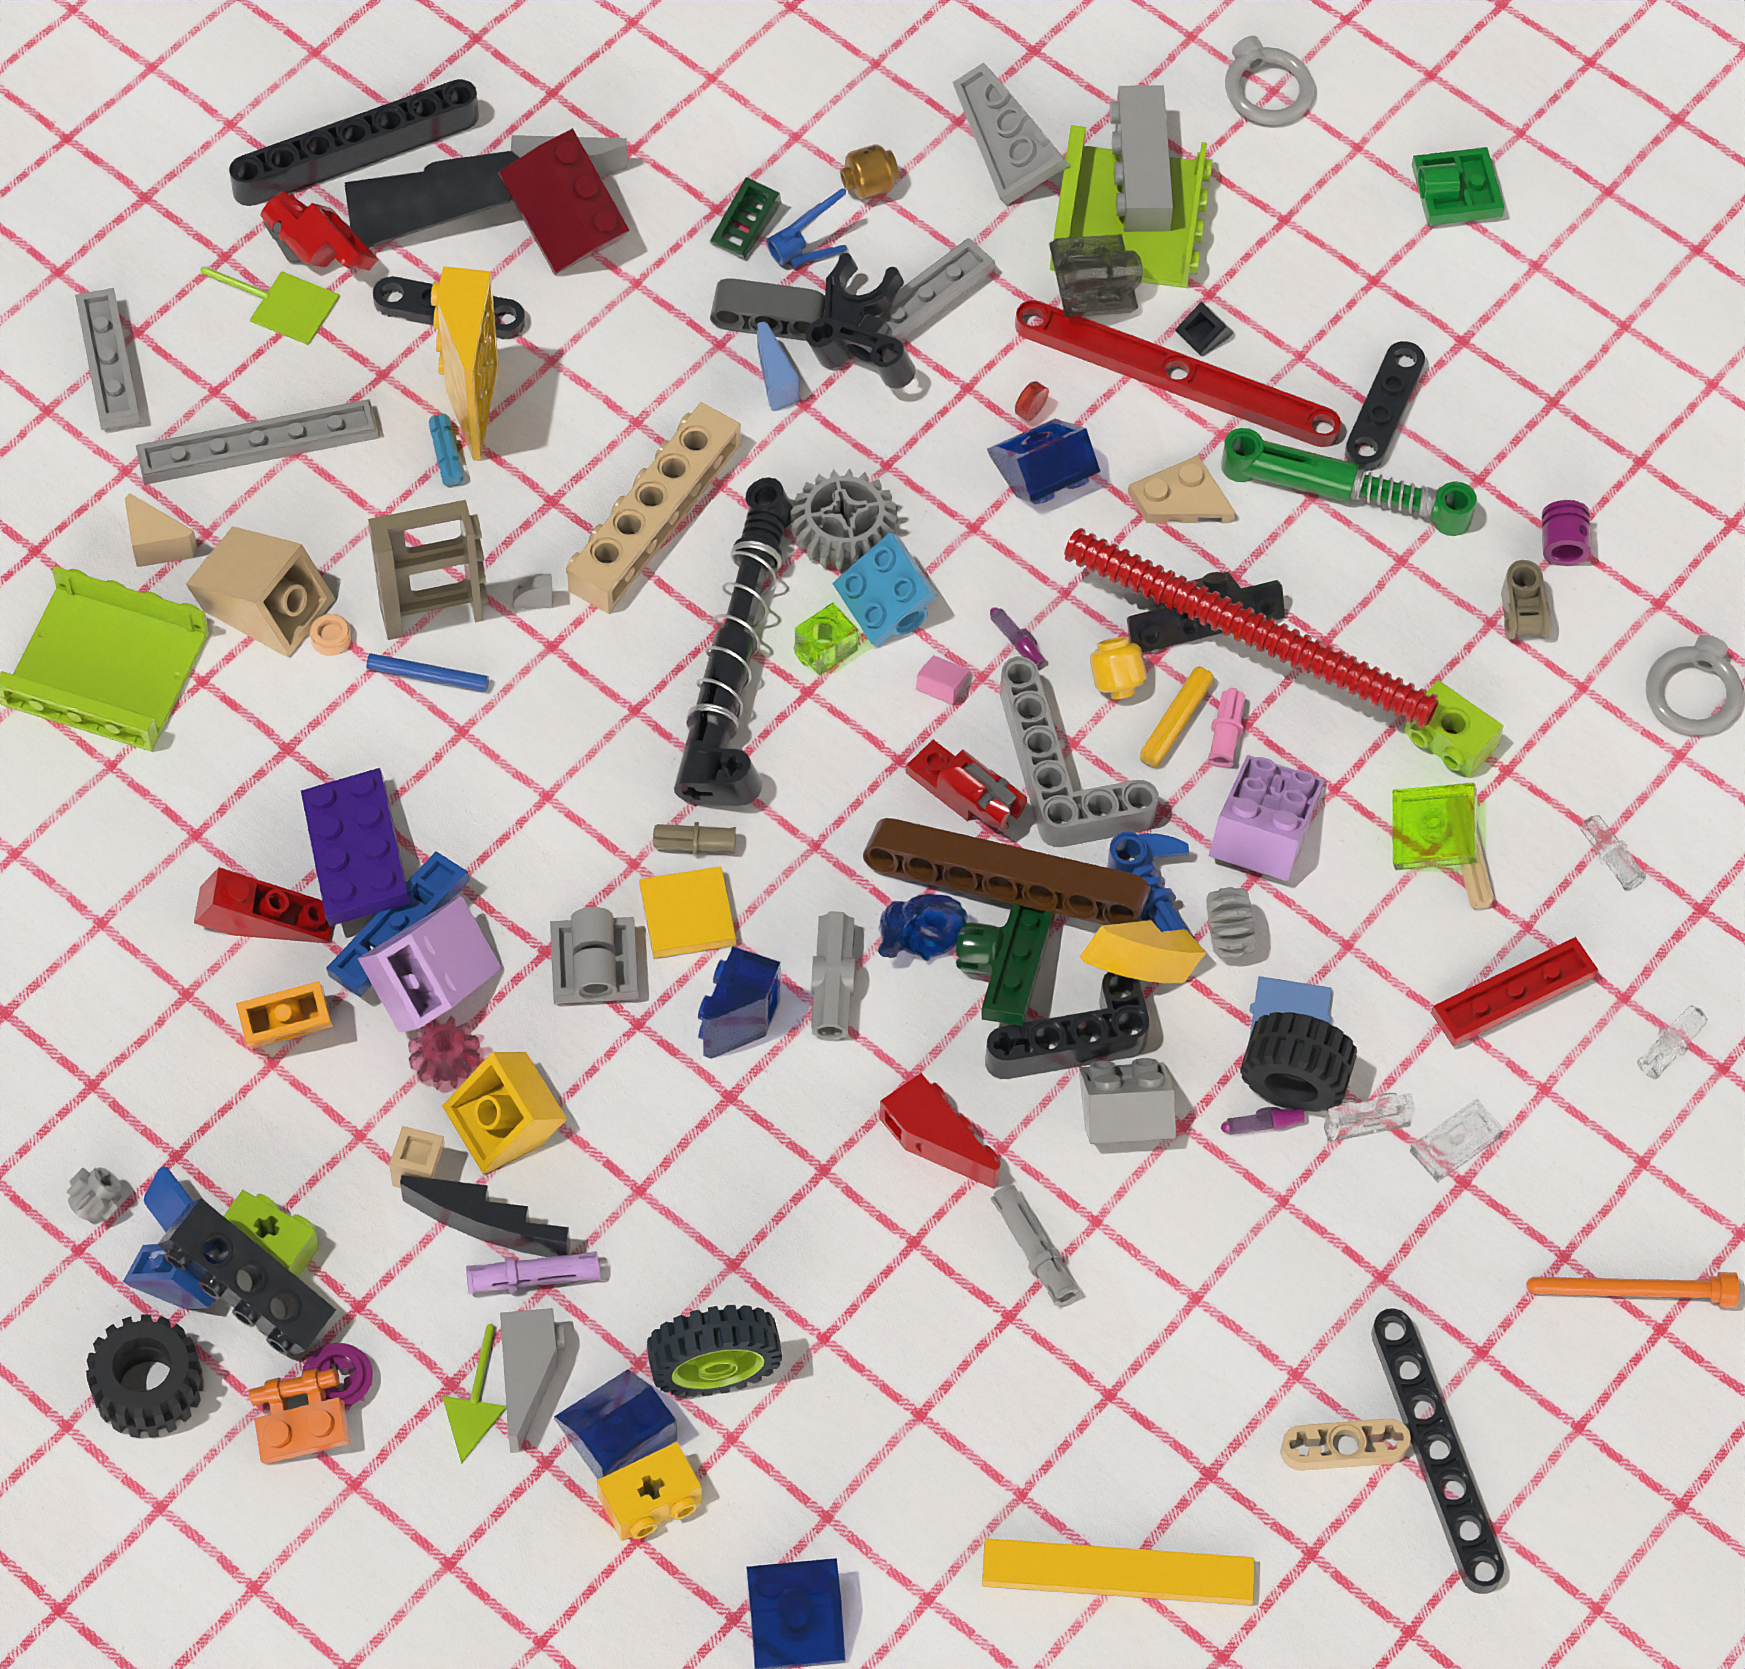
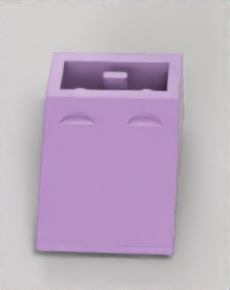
(1266, 817)
(430, 965)

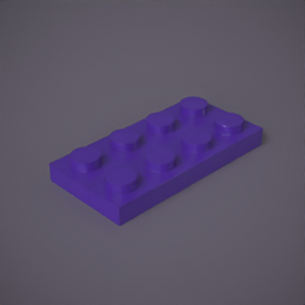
(355, 847)

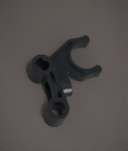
(854, 331)

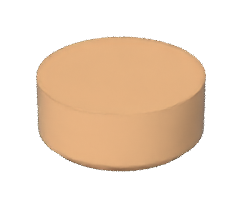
(330, 634)

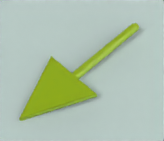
(472, 1418)

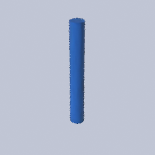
(427, 672)

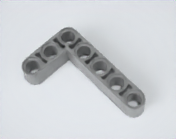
(1050, 768)

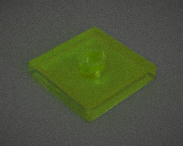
(1434, 826)

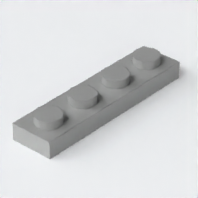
(937, 288)
(107, 359)

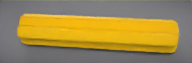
(1176, 717)

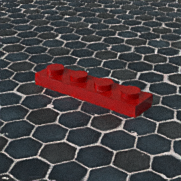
(1514, 991)

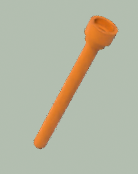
(1719, 1288)

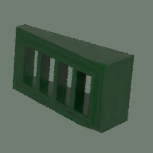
(748, 190)

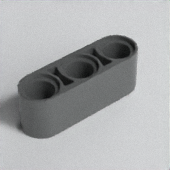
(786, 309)

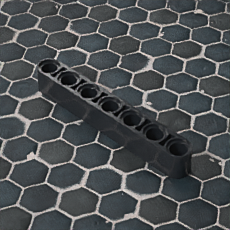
(354, 142)

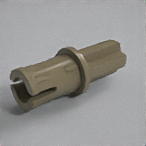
(694, 838)

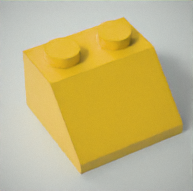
(503, 1110)

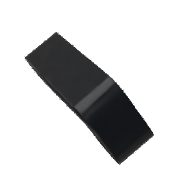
(1064, 1034)

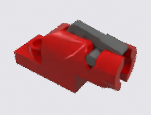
(314, 234)
(966, 785)

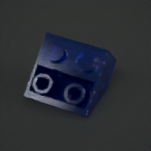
(741, 1002)

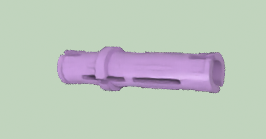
(532, 1272)

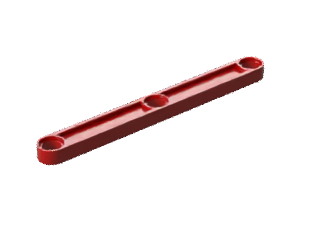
(1203, 382)

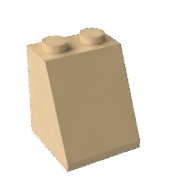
(262, 588)

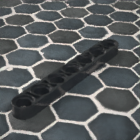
(1437, 1470)

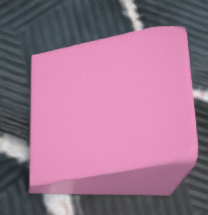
(942, 679)

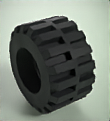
(1298, 1061)
(137, 1344)

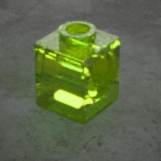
(829, 625)

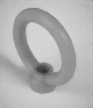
(1251, 55)
(1708, 656)

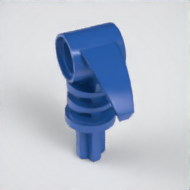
(1144, 850)

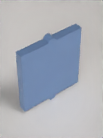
(1290, 996)

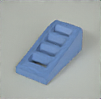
(778, 374)

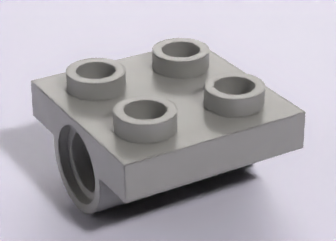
(593, 957)

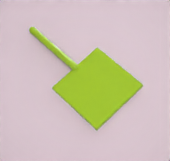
(290, 305)

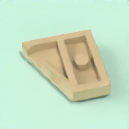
(1180, 495)

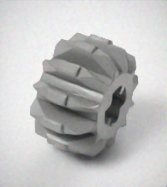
(1230, 922)

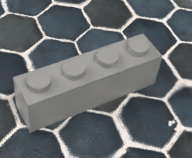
(1143, 158)

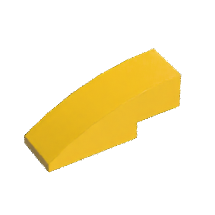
(1144, 952)

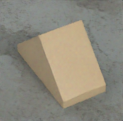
(157, 536)

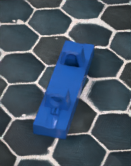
(428, 890)

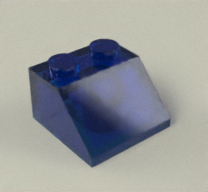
(1046, 460)
(618, 1424)
(795, 1614)

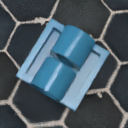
(886, 591)

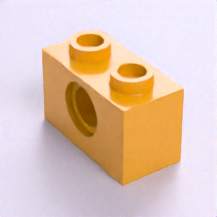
(284, 1015)

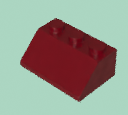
(563, 201)

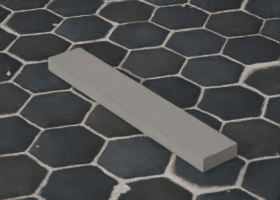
(257, 441)

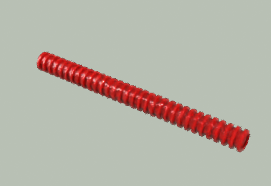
(1251, 627)

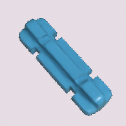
(446, 449)

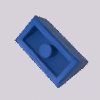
(167, 1200)

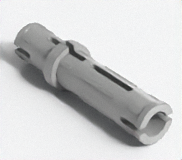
(1043, 1259)

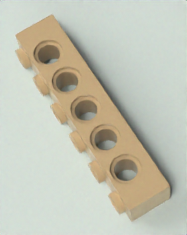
(606, 583)

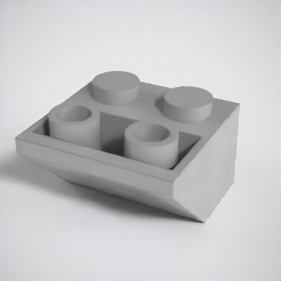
(1127, 1101)

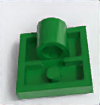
(1457, 186)

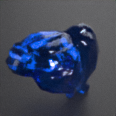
(921, 926)

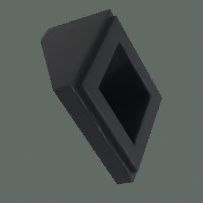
(1203, 329)

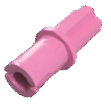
(1227, 728)

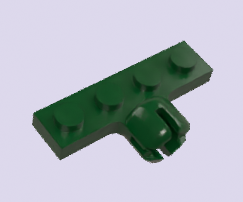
(1010, 957)

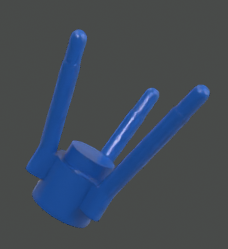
(789, 242)

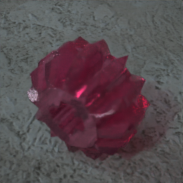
(444, 1038)

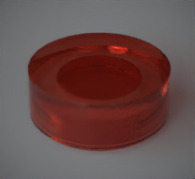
(1031, 401)

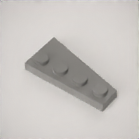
(1007, 137)

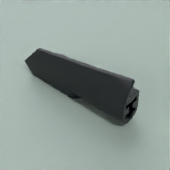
(415, 201)

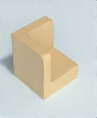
(415, 1154)

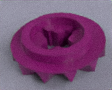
(349, 1361)

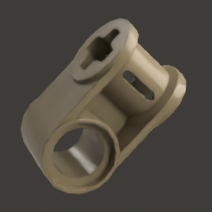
(1525, 608)

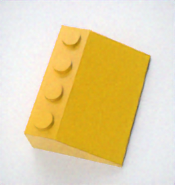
(467, 348)

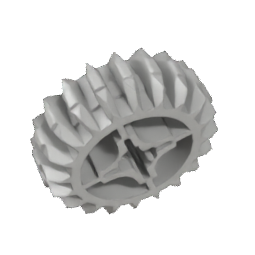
(827, 533)

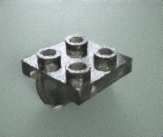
(1096, 275)

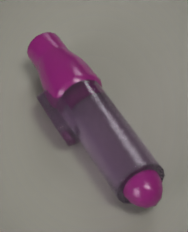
(1020, 638)
(1264, 1119)

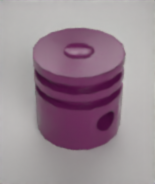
(1566, 532)

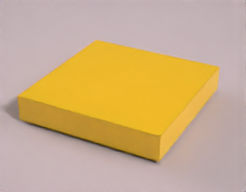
(687, 912)

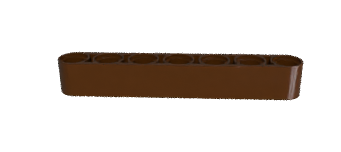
(1006, 873)

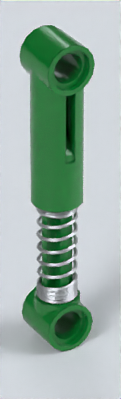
(1343, 480)

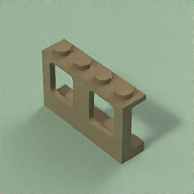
(397, 562)

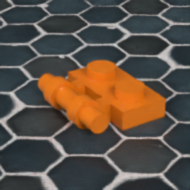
(301, 1429)

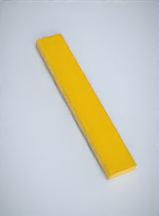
(1118, 1571)

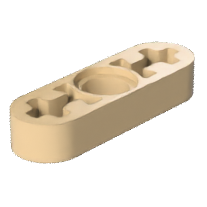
(1312, 1434)

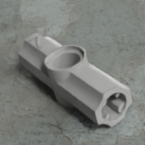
(833, 976)

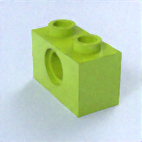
(1475, 737)

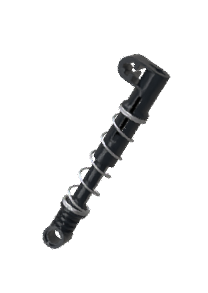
(707, 768)

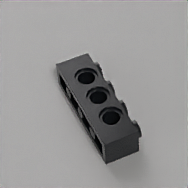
(304, 1309)

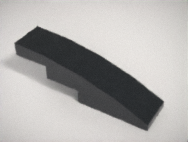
(471, 1212)

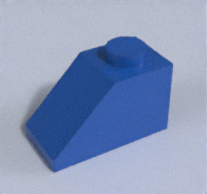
(160, 1279)

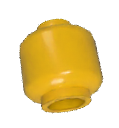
(1118, 667)

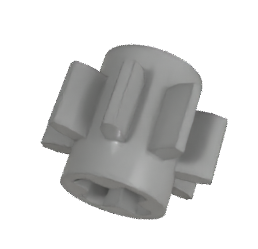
(94, 1193)

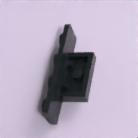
(1168, 628)

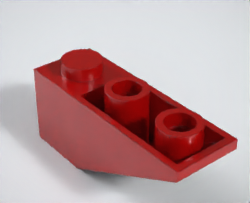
(259, 909)
(930, 1129)

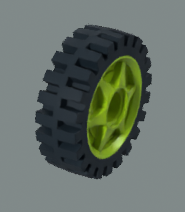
(714, 1350)

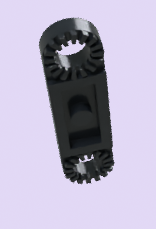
(417, 306)
(1385, 405)

